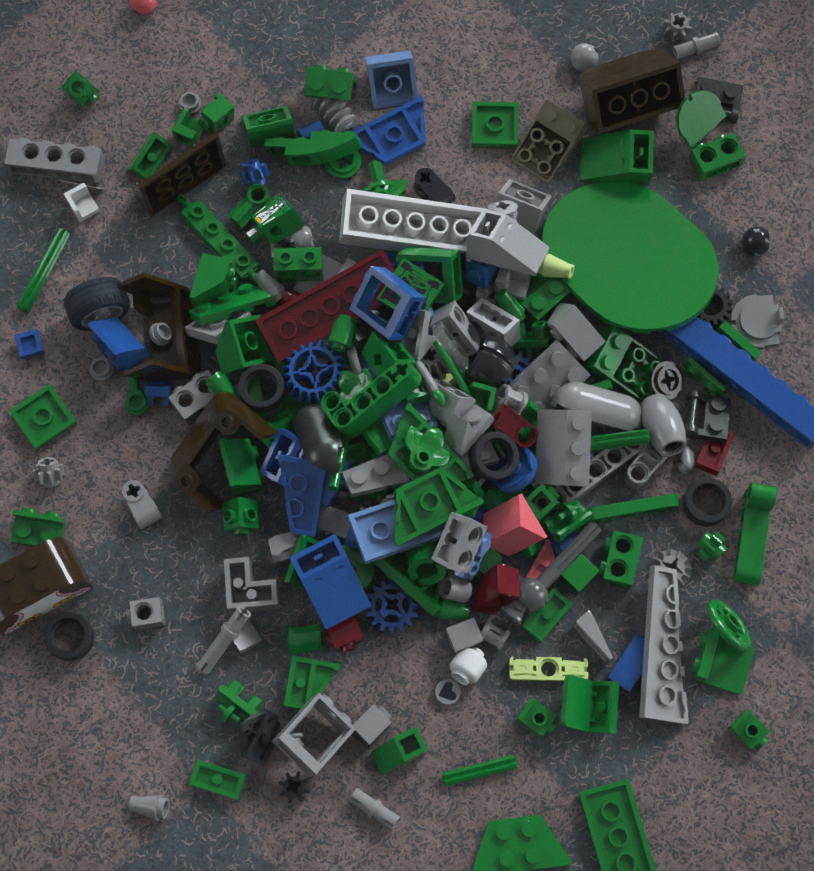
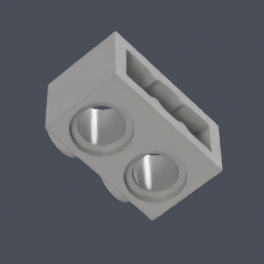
(494, 321)
(459, 327)
(191, 391)
(459, 542)

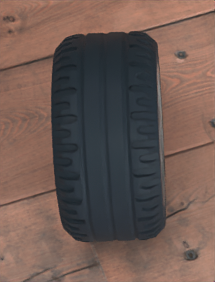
(95, 301)

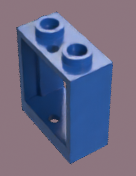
(405, 311)

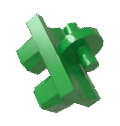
(533, 341)
(568, 518)
(233, 706)

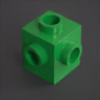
(240, 516)

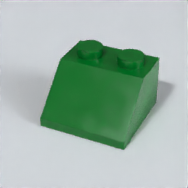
(213, 277)
(543, 297)
(242, 345)
(241, 466)

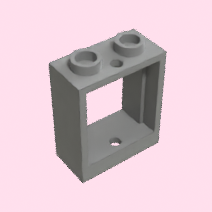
(296, 752)

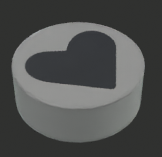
(447, 692)

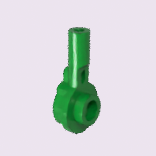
(136, 402)

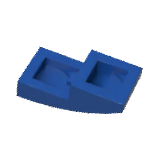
(630, 664)

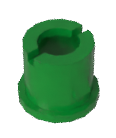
(422, 566)

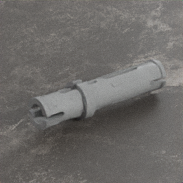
(229, 631)

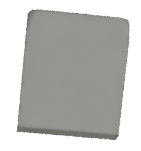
(248, 637)

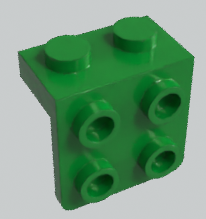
(329, 83)
(721, 664)
(590, 705)

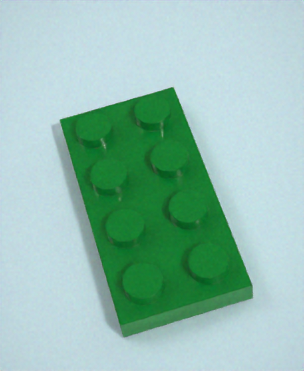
(616, 828)

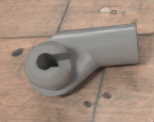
(687, 459)

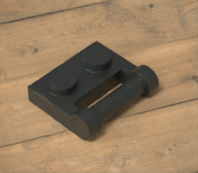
(728, 94)
(714, 419)

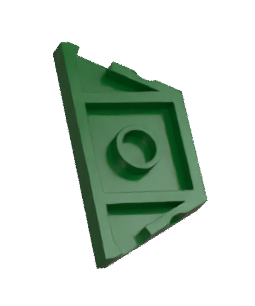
(400, 454)
(429, 503)
(396, 569)
(519, 846)

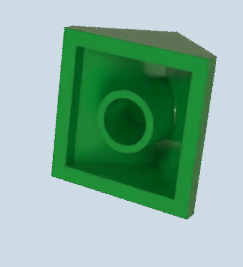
(268, 125)

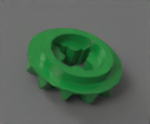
(348, 169)

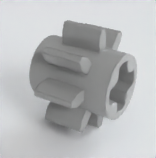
(677, 26)
(48, 472)

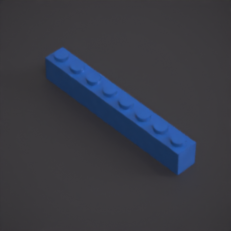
(746, 378)

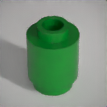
(343, 333)

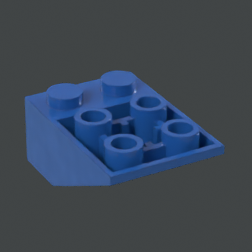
(288, 444)
(330, 581)

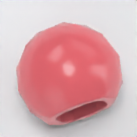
(143, 7)

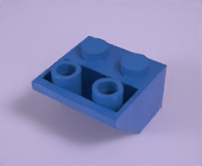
(117, 343)

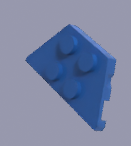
(394, 133)

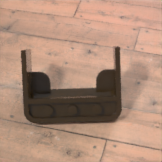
(168, 304)
(224, 415)

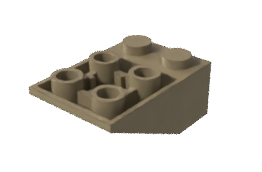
(549, 141)

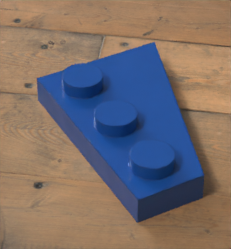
(303, 493)

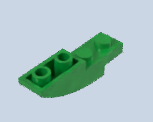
(319, 149)

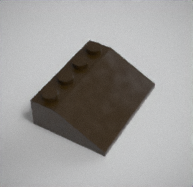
(180, 174)

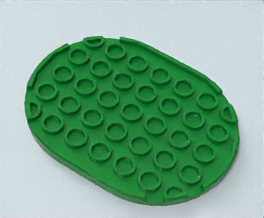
(632, 256)

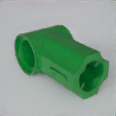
(242, 214)

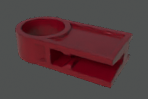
(511, 423)

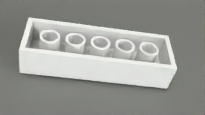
(404, 222)

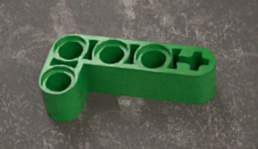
(373, 400)
(753, 535)

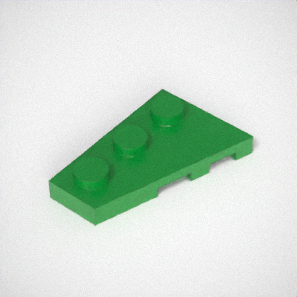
(222, 307)

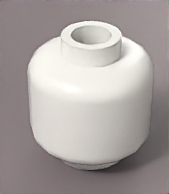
(468, 666)

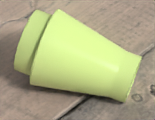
(556, 267)

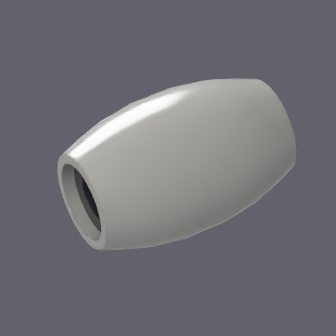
(664, 425)

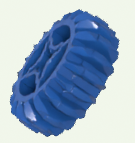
(305, 373)

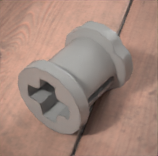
(494, 635)

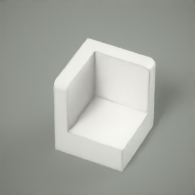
(81, 202)

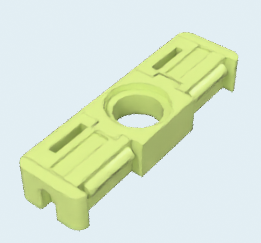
(531, 670)

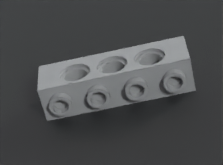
(89, 170)

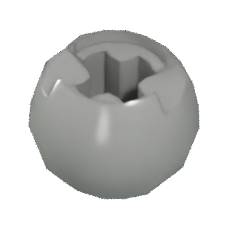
(301, 238)

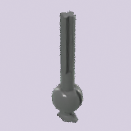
(534, 591)

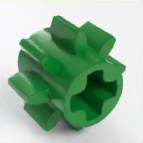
(711, 546)

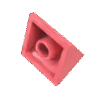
(513, 526)

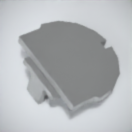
(758, 320)

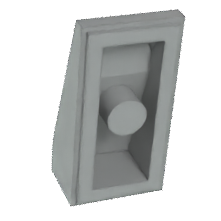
(590, 632)

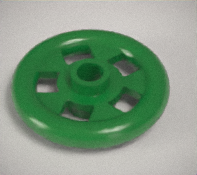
(728, 625)

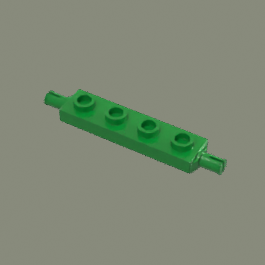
(218, 238)

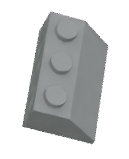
(563, 447)

